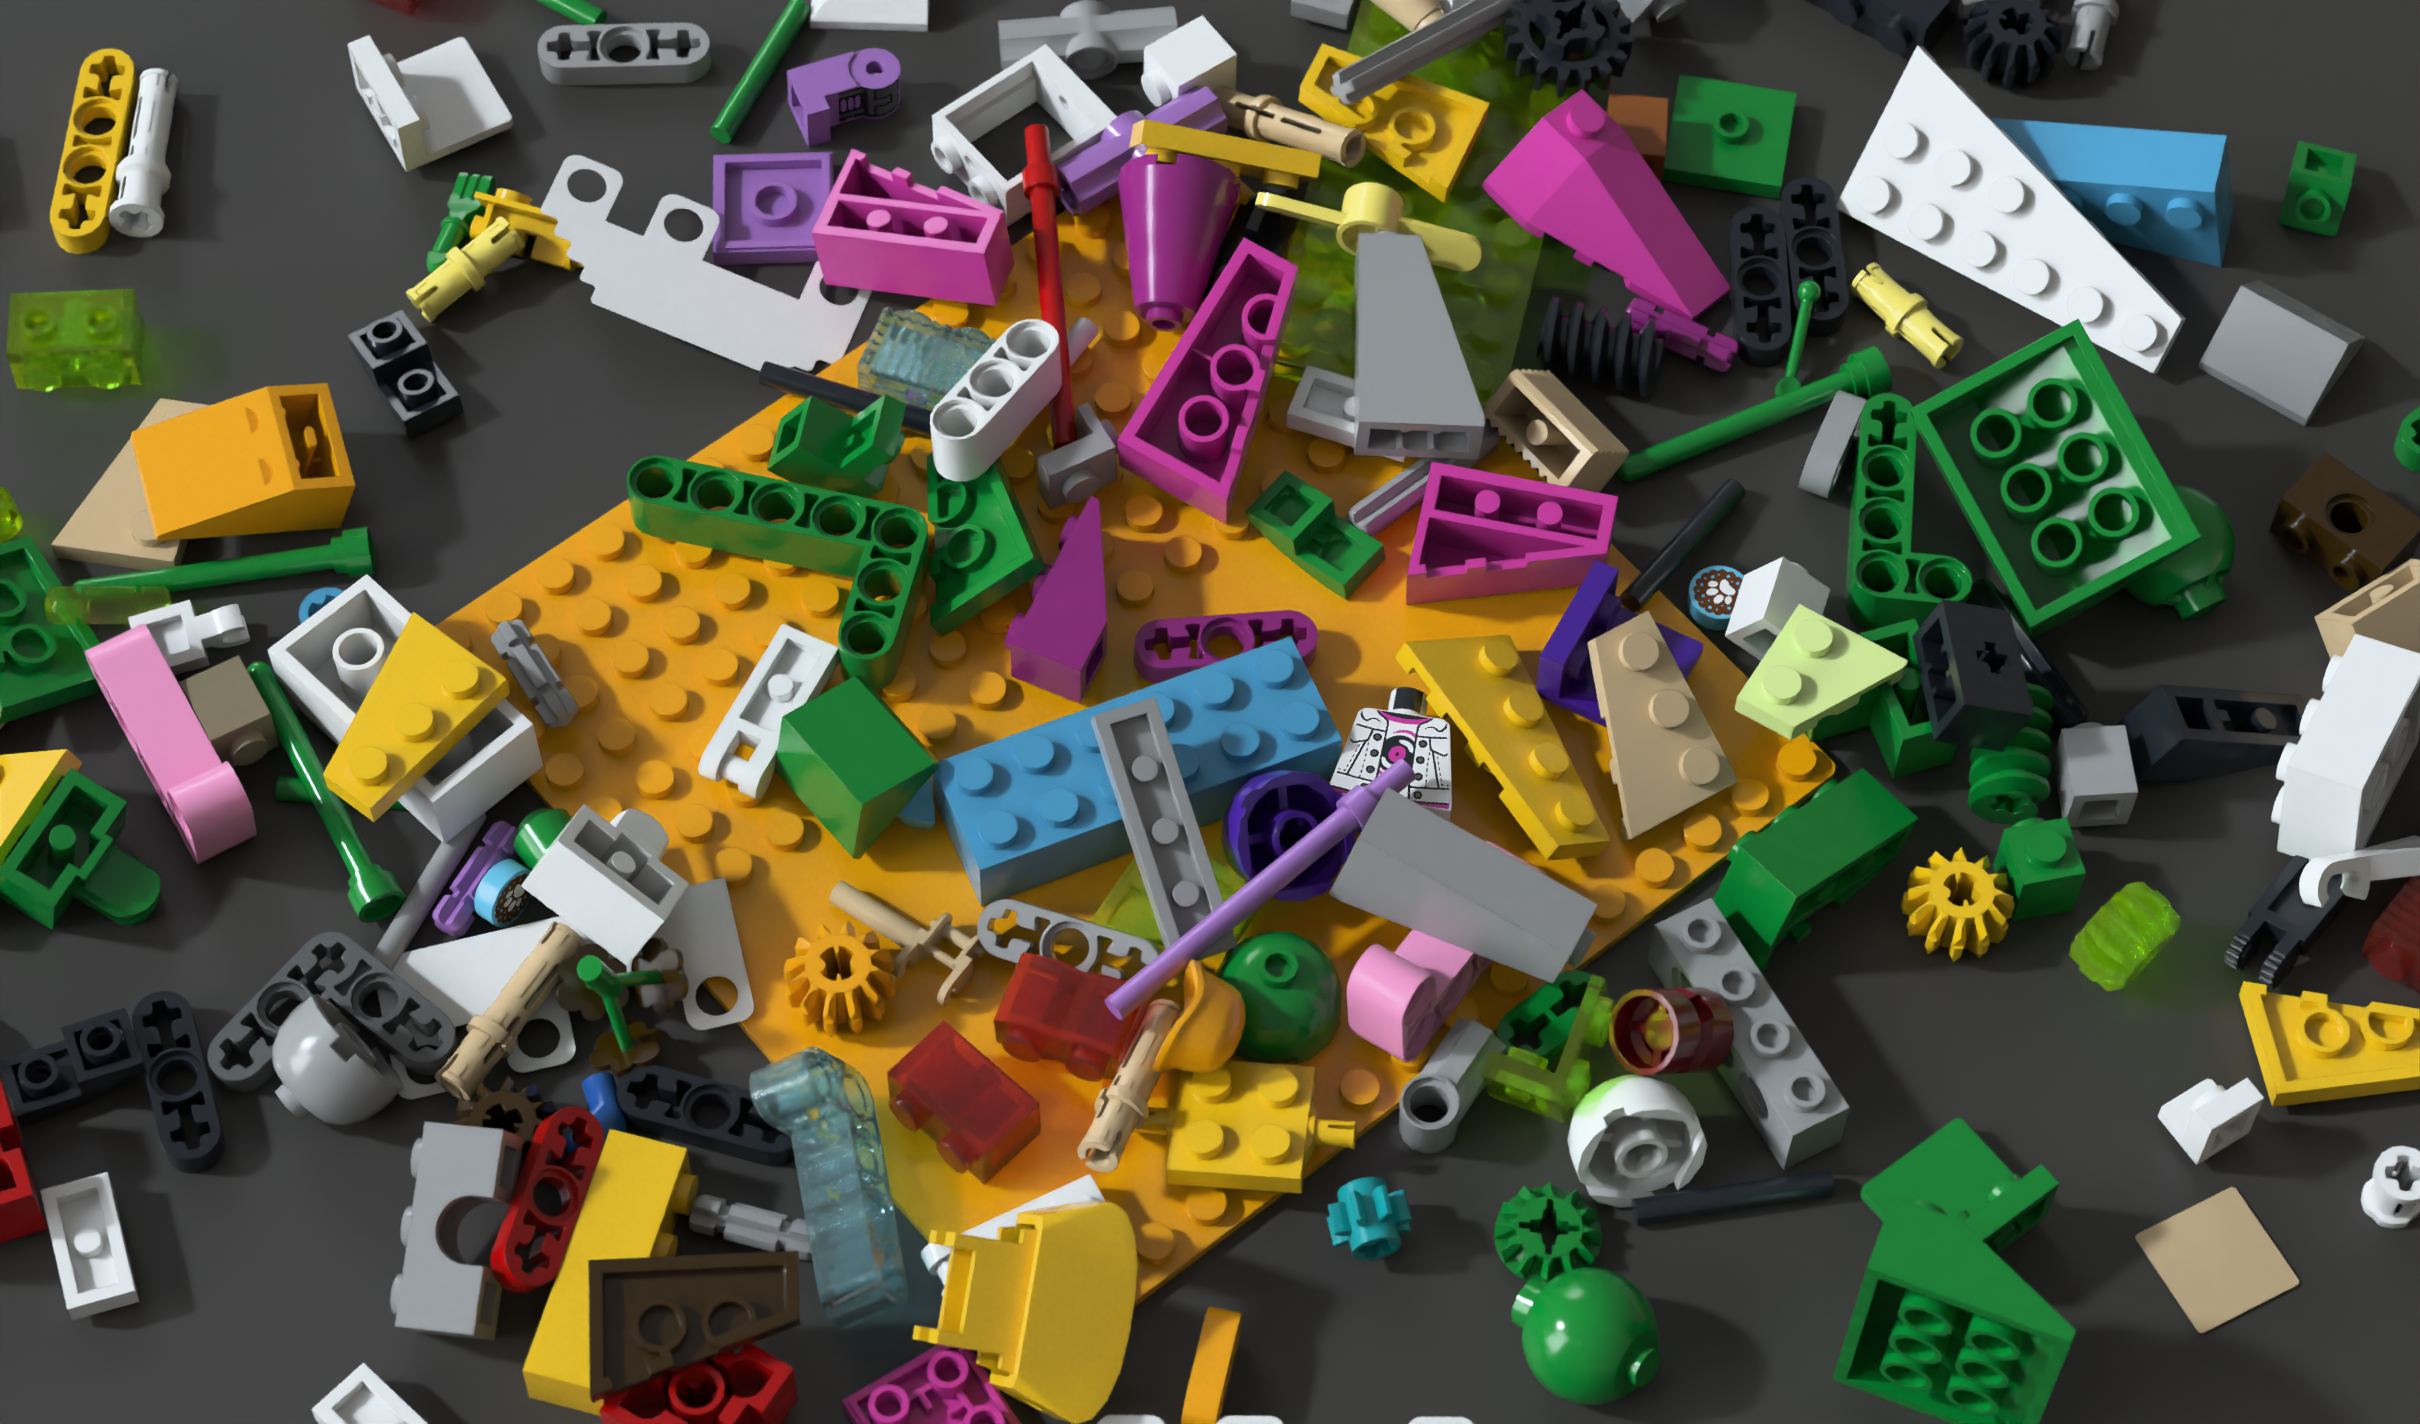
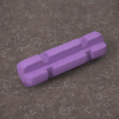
(455, 910)

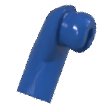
(602, 1102)

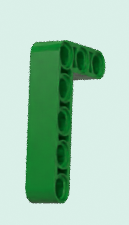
(801, 542)

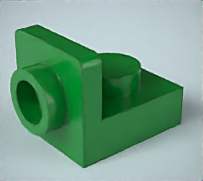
(2317, 188)

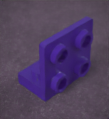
(1565, 662)

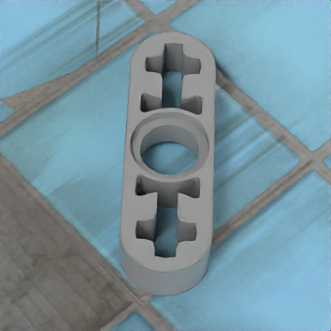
(607, 37)
(1030, 917)

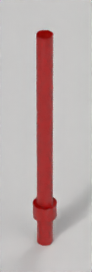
(1042, 187)

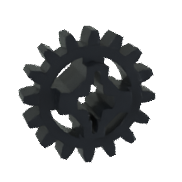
(1568, 43)

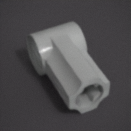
(1448, 1082)

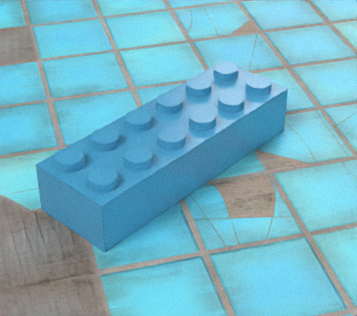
(1043, 796)

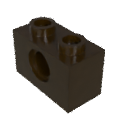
(2338, 498)

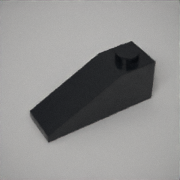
(2209, 732)

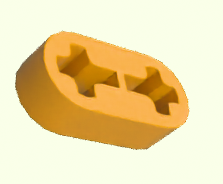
(1212, 1366)

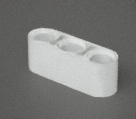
(996, 400)

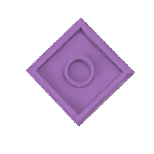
(769, 206)

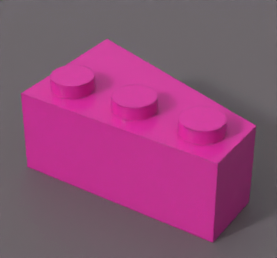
(1504, 535)

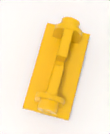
(527, 222)

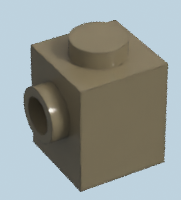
(231, 712)

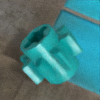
(1369, 1218)

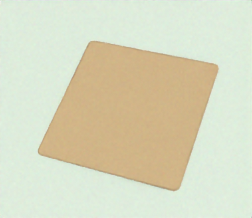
(2217, 1260)

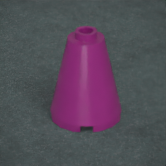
(1173, 232)

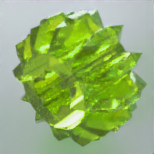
(2125, 936)

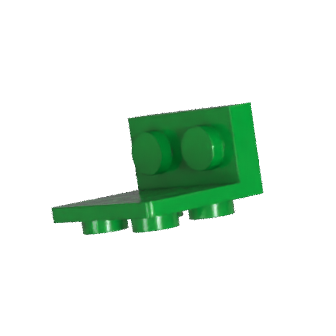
(1968, 1184)

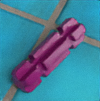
(1686, 336)

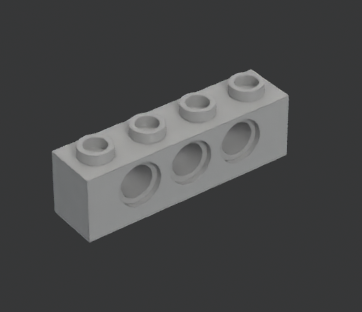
(1769, 1059)

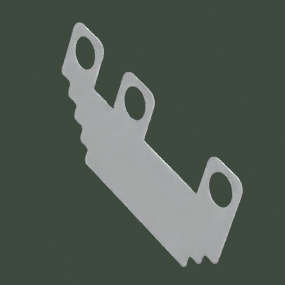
(682, 295)

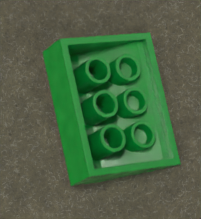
(2055, 477)
(1950, 1325)

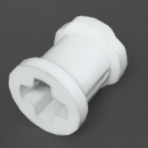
(2392, 1188)

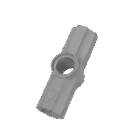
(1087, 36)

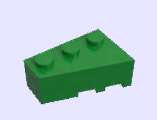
(1809, 860)

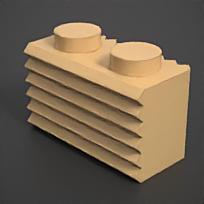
(1554, 431)

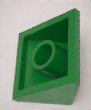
(852, 762)

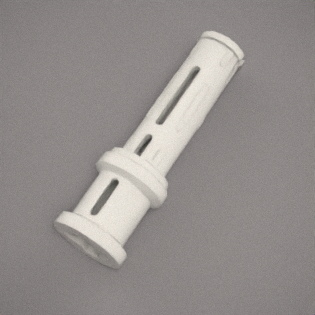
(144, 173)

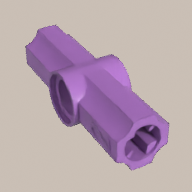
(1095, 172)

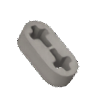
(1832, 445)

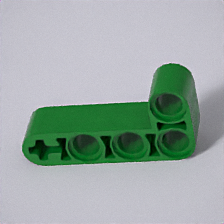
(1888, 511)

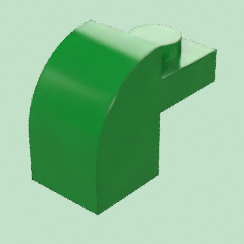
(838, 451)

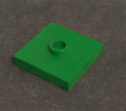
(1729, 136)

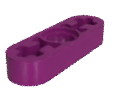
(1241, 626)

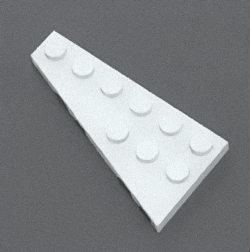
(1980, 205)

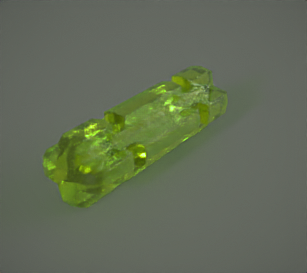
(102, 603)

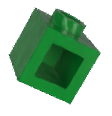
(2040, 867)

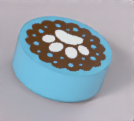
(1714, 596)
(500, 893)

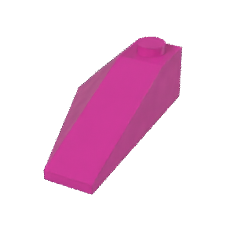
(1599, 196)

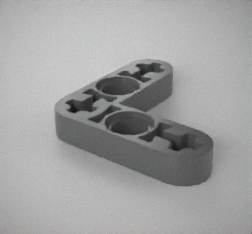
(347, 992)

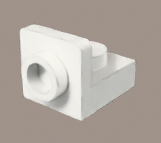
(2211, 1117)

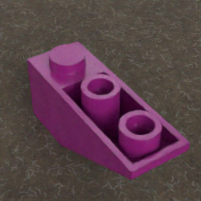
(1066, 627)

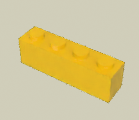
(625, 1214)

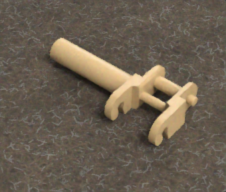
(913, 939)

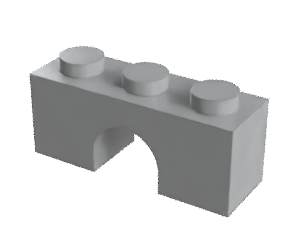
(453, 1174)

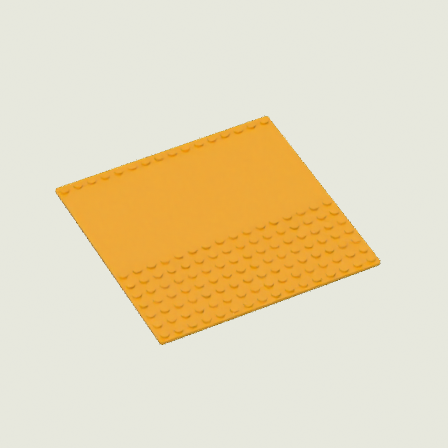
(670, 630)

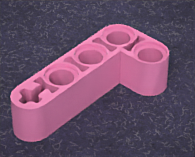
(172, 745)
(1410, 993)

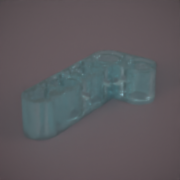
(840, 1180)

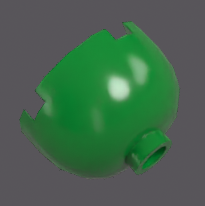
(1287, 995)

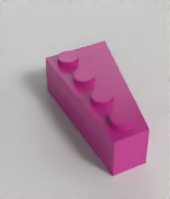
(1210, 393)

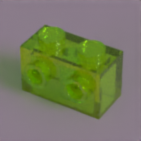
(75, 339)

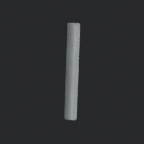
(424, 895)

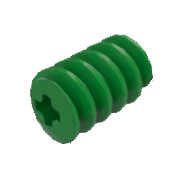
(2013, 781)

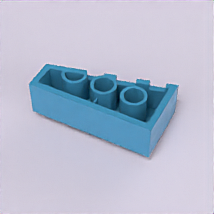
(2139, 184)

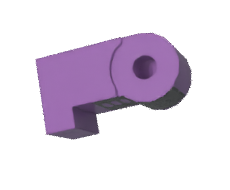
(842, 91)

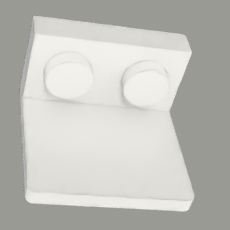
(429, 100)

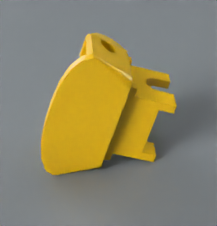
(1044, 1304)

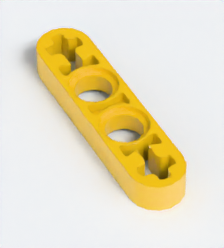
(94, 150)

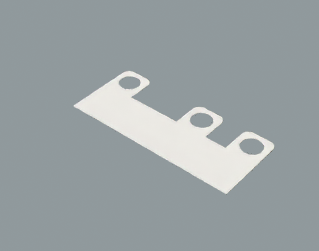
(472, 971)

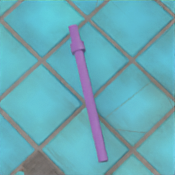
(1351, 814)

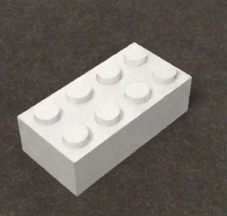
(329, 671)

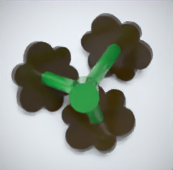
(601, 984)

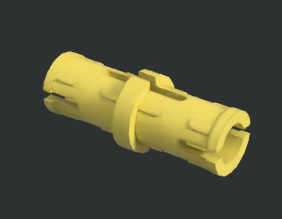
(465, 269)
(1906, 315)

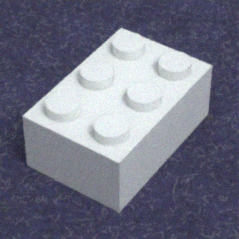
(2349, 750)

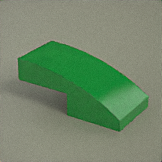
(1312, 536)

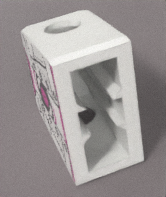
(1400, 733)

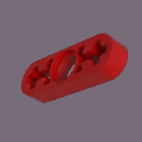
(525, 1218)

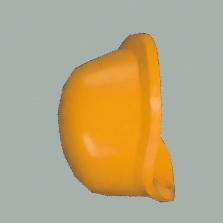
(1207, 1029)

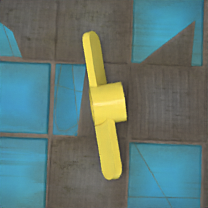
(1378, 208)

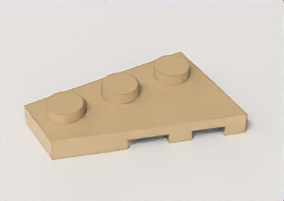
(114, 518)
(1655, 727)

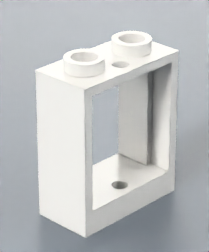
(1033, 78)

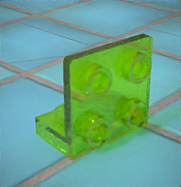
(1523, 1076)

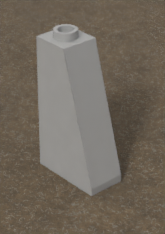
(1407, 361)
(1463, 891)

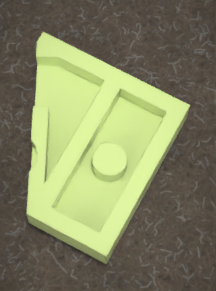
(1814, 673)

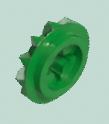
(1524, 1251)

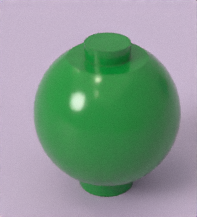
(2194, 575)
(1588, 1334)

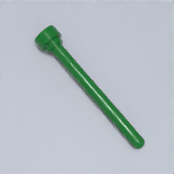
(1862, 375)
(346, 554)
(373, 890)

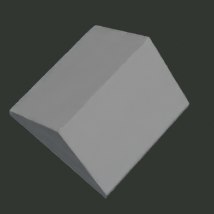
(2279, 351)

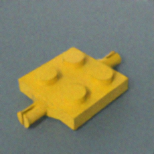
(1245, 1127)

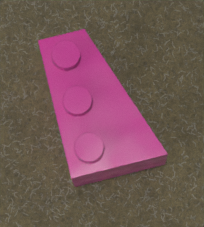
(910, 239)

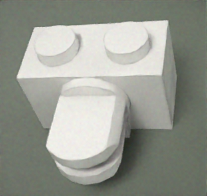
(609, 879)

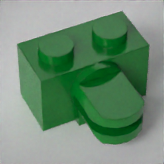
(73, 856)

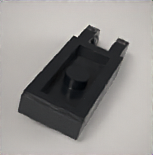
(2287, 920)

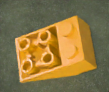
(247, 466)

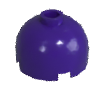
(1271, 818)

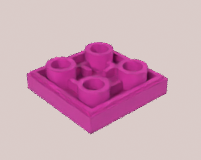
(932, 1389)

